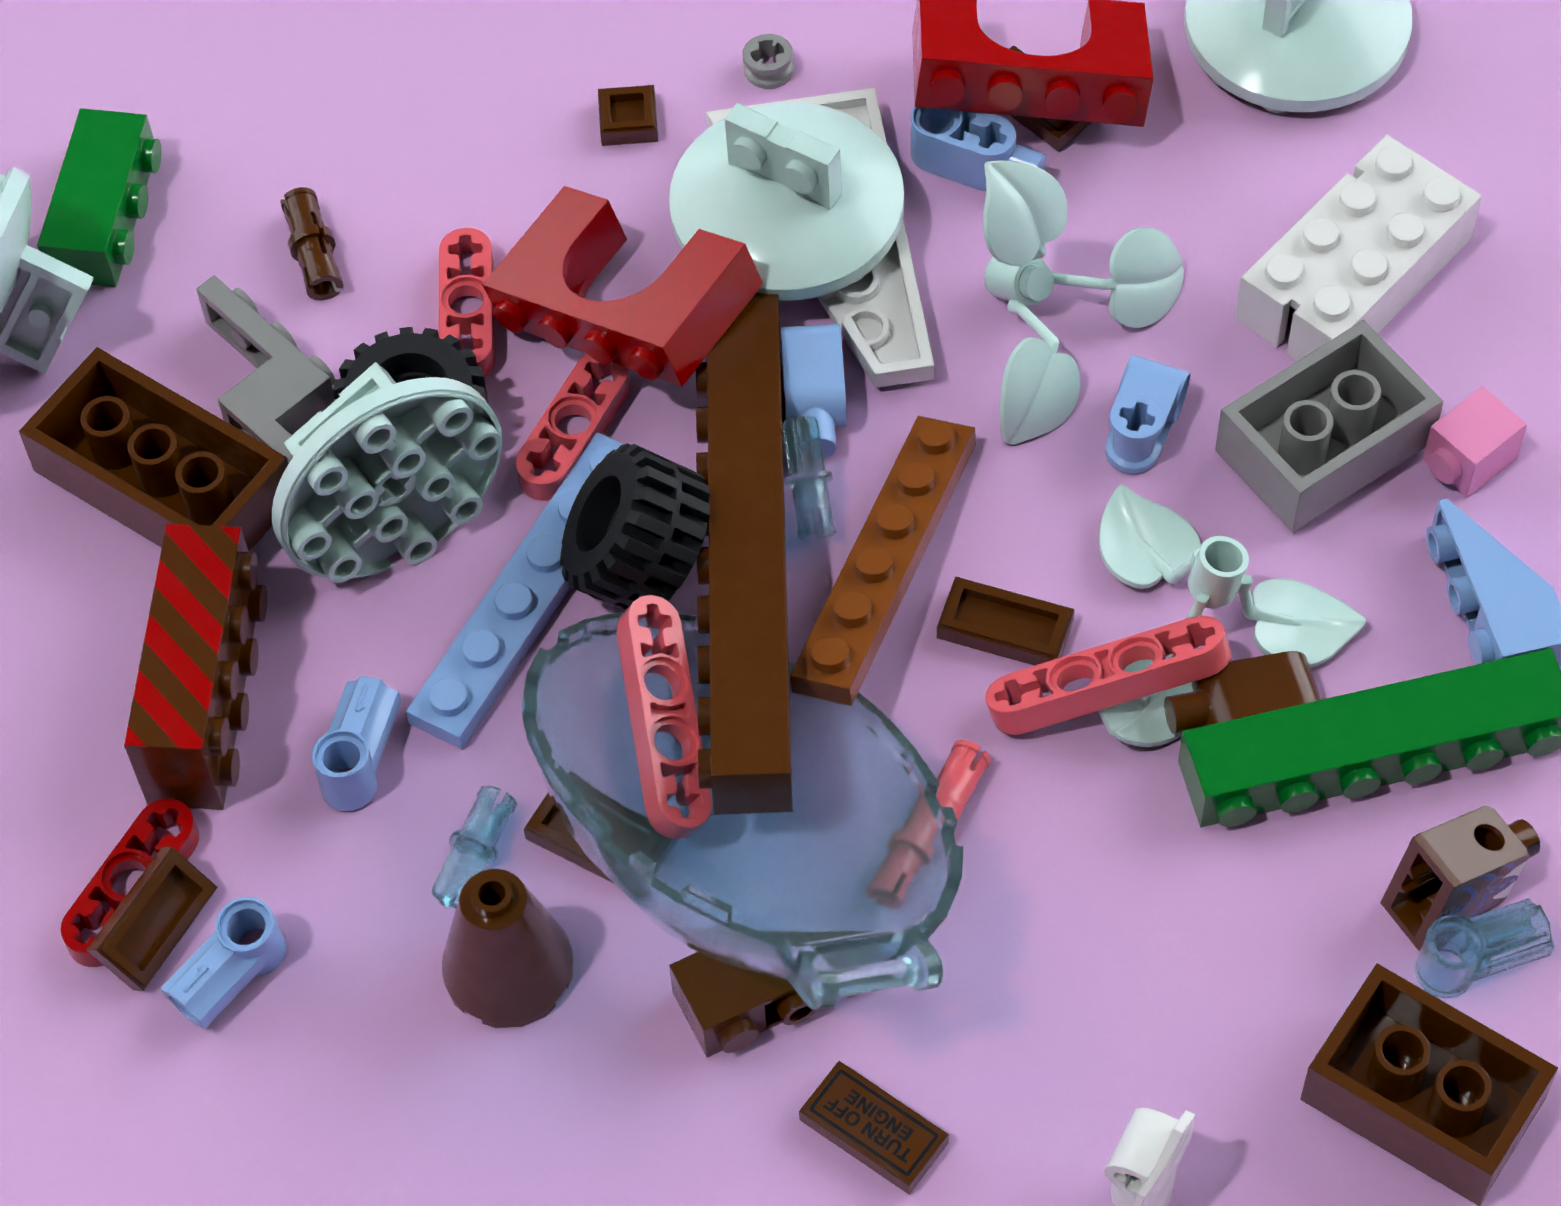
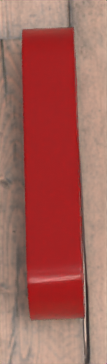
(127, 855)

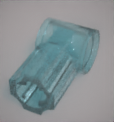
(1484, 945)

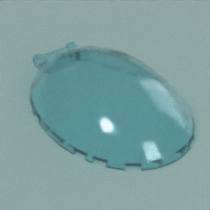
(805, 896)

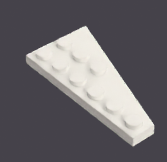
(883, 310)

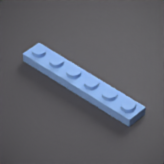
(505, 620)

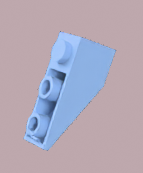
(1497, 593)

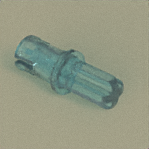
(808, 478)
(473, 845)

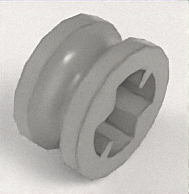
(770, 75)

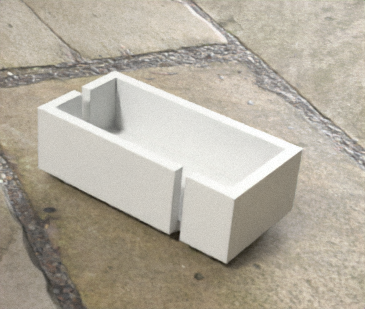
(1359, 250)

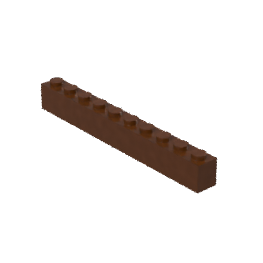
(744, 569)

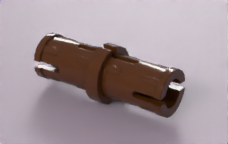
(311, 243)

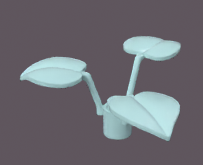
(1019, 216)
(1151, 542)

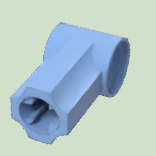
(355, 742)
(222, 966)

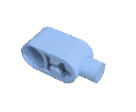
(961, 142)
(815, 378)

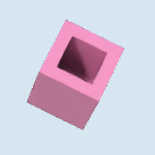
(1474, 442)

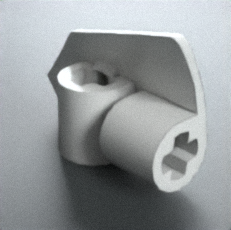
(1148, 1157)

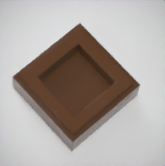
(627, 115)

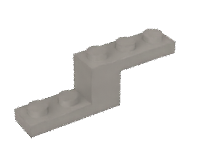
(286, 384)

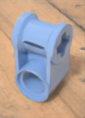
(1143, 413)

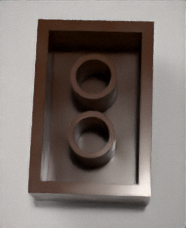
(1428, 1083)

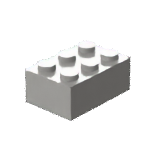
(1327, 425)

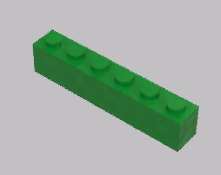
(1373, 739)

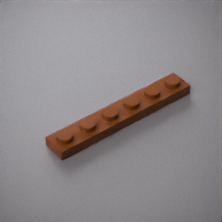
(883, 561)

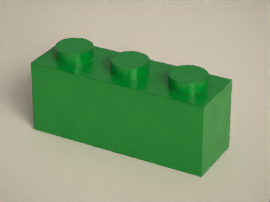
(101, 193)

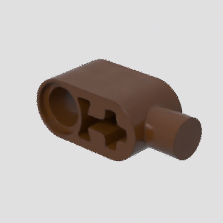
(1244, 690)

